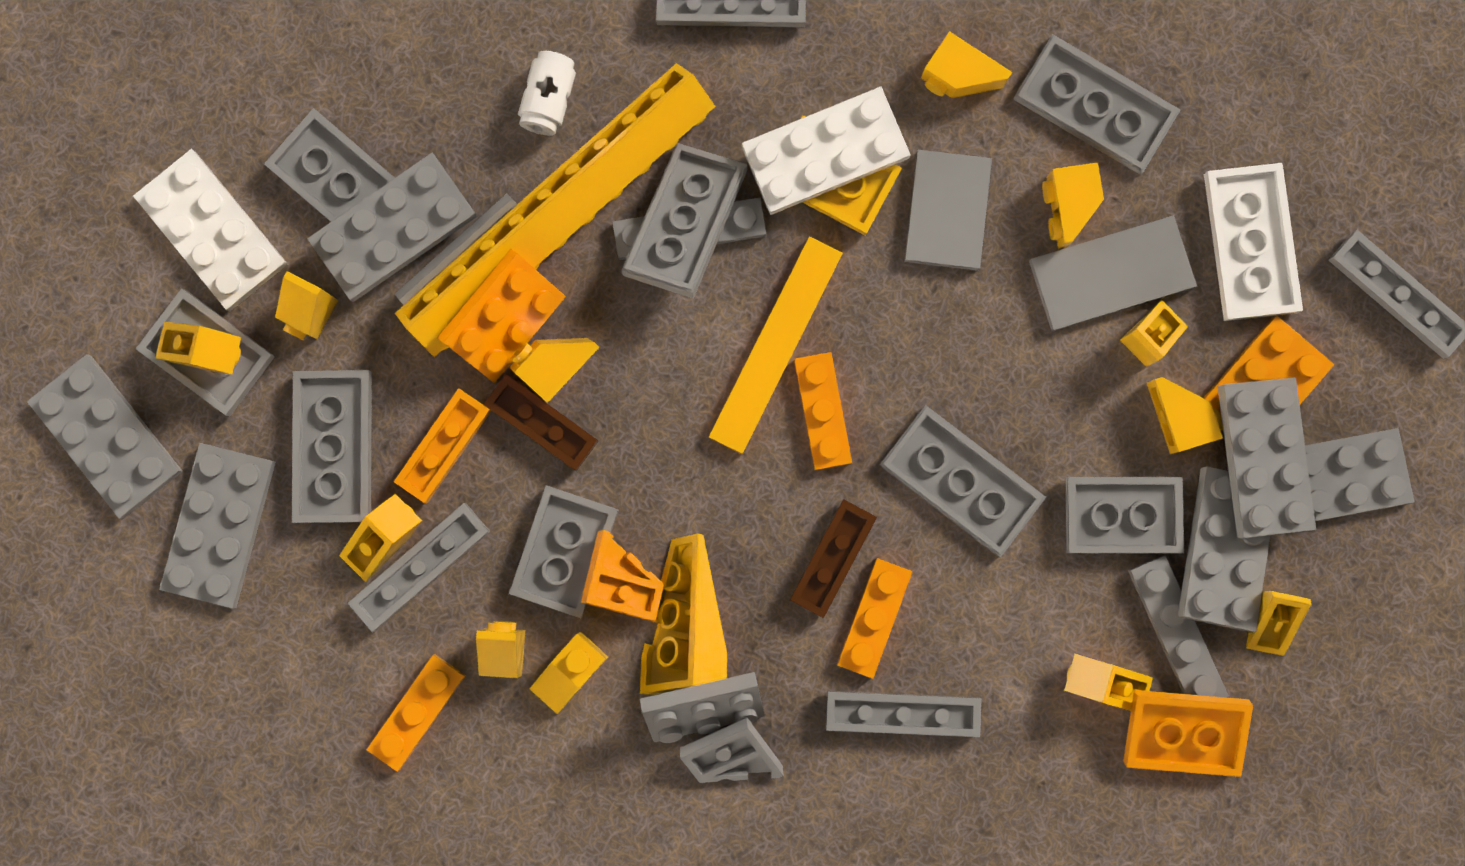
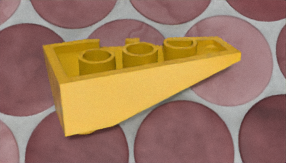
(689, 631)

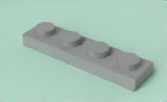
(732, 13)
(743, 223)
(456, 248)
(1399, 294)
(419, 567)
(1177, 635)
(903, 713)

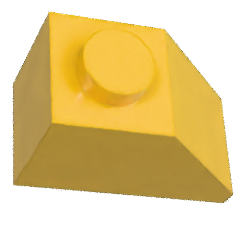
(962, 70)
(303, 307)
(199, 347)
(551, 363)
(1184, 416)
(380, 536)
(568, 672)
(1104, 682)

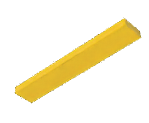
(775, 345)

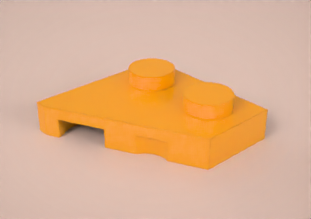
(620, 582)

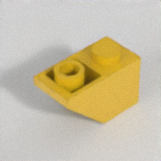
(1074, 198)
(500, 650)

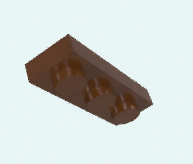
(541, 422)
(833, 558)

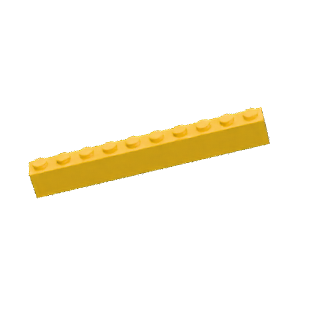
(564, 199)

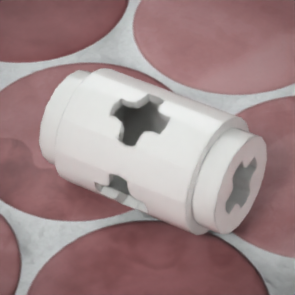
(541, 113)

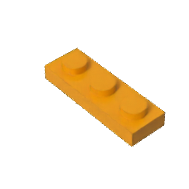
(823, 411)
(442, 446)
(874, 618)
(416, 712)

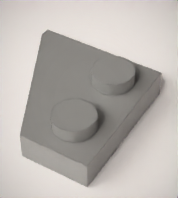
(730, 754)

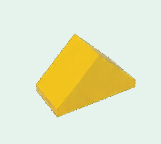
(1154, 334)
(1277, 622)

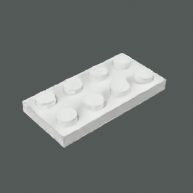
(825, 150)
(210, 230)
(1253, 242)

